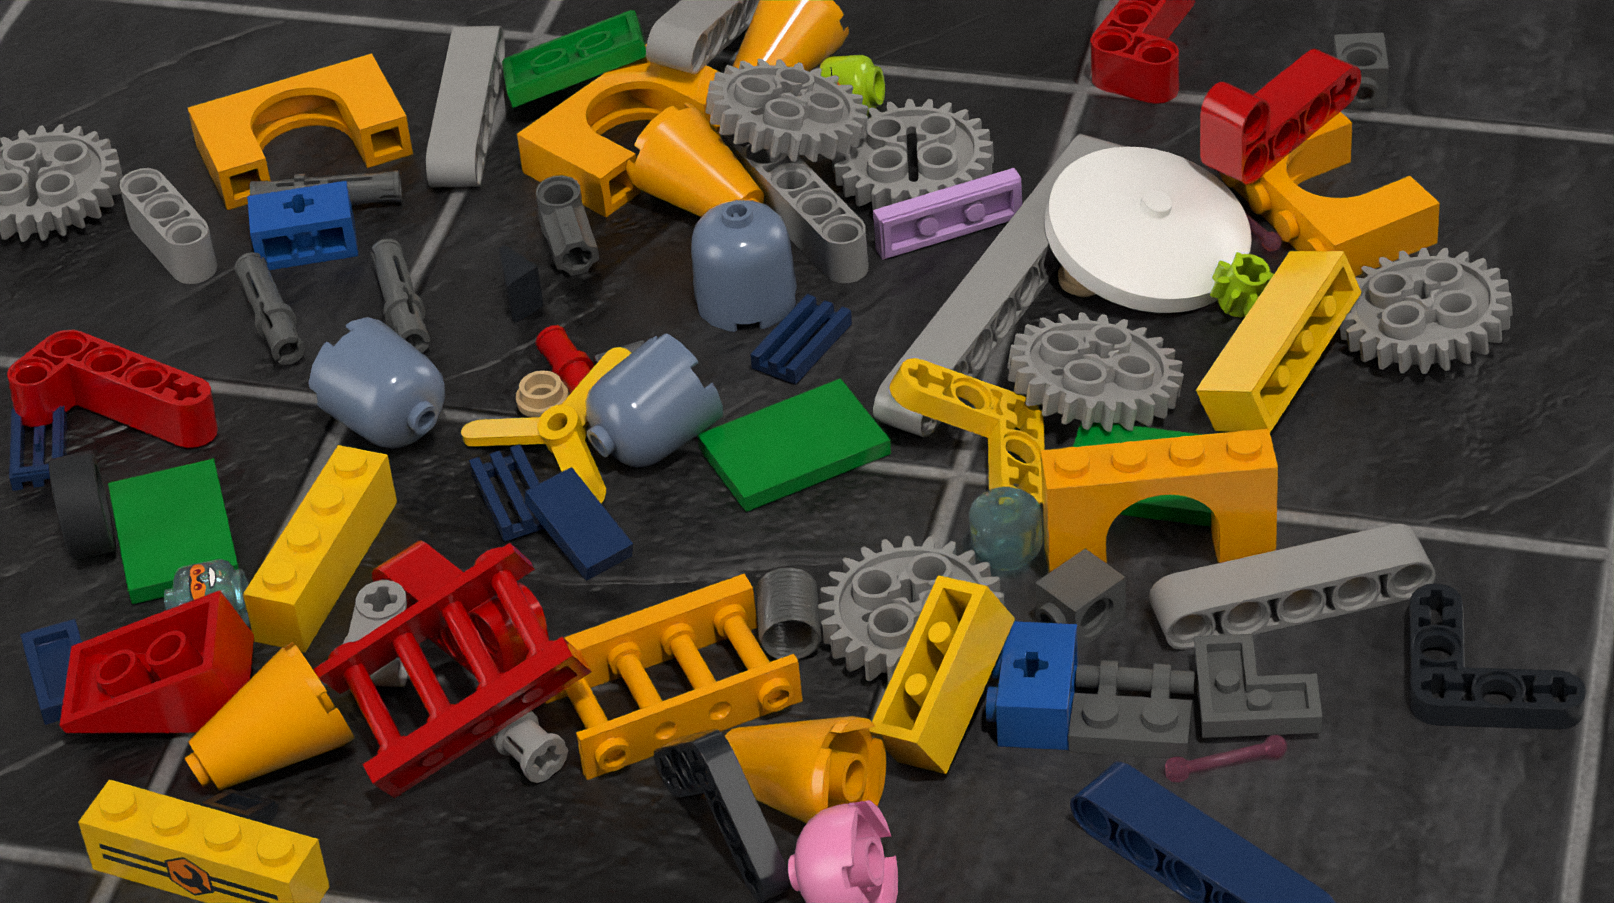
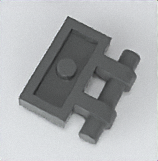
(1127, 723)

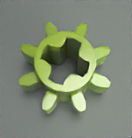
(1240, 283)

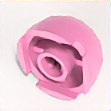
(843, 857)

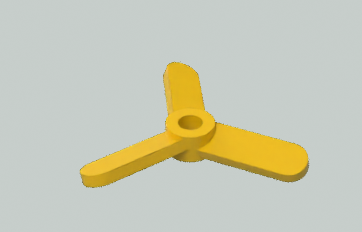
(559, 428)

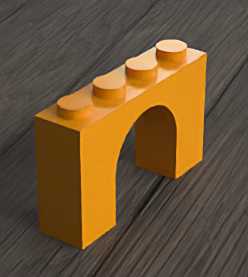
(339, 96)
(570, 138)
(1362, 226)
(1224, 471)

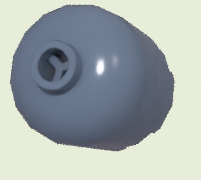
(742, 266)
(378, 385)
(650, 404)

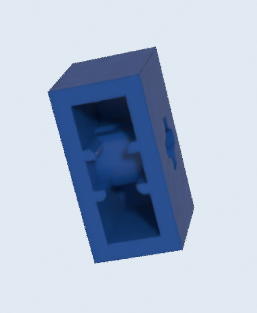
(303, 225)
(1034, 686)

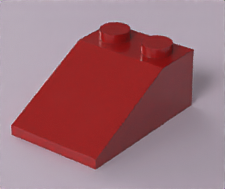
(159, 671)

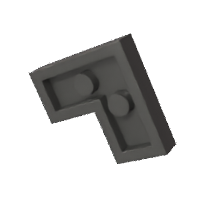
(1244, 704)

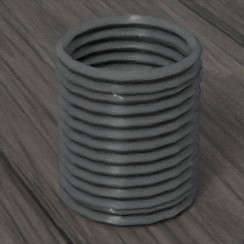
(788, 613)

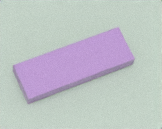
(947, 213)

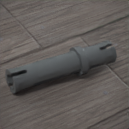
(362, 187)
(403, 308)
(273, 318)

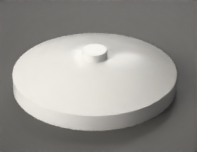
(1144, 228)

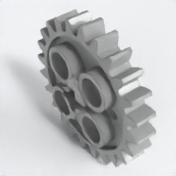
(786, 110)
(948, 154)
(55, 181)
(1427, 310)
(1095, 371)
(877, 601)

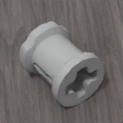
(530, 747)

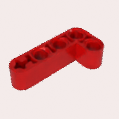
(1133, 50)
(1252, 133)
(113, 382)
(424, 570)

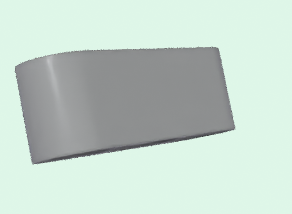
(168, 226)

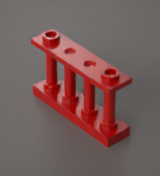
(498, 697)

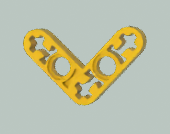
(935, 394)

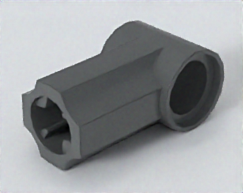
(566, 224)

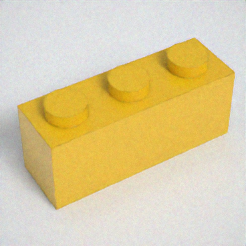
(942, 674)

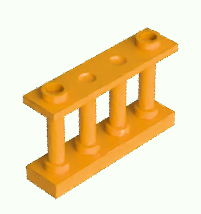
(667, 632)

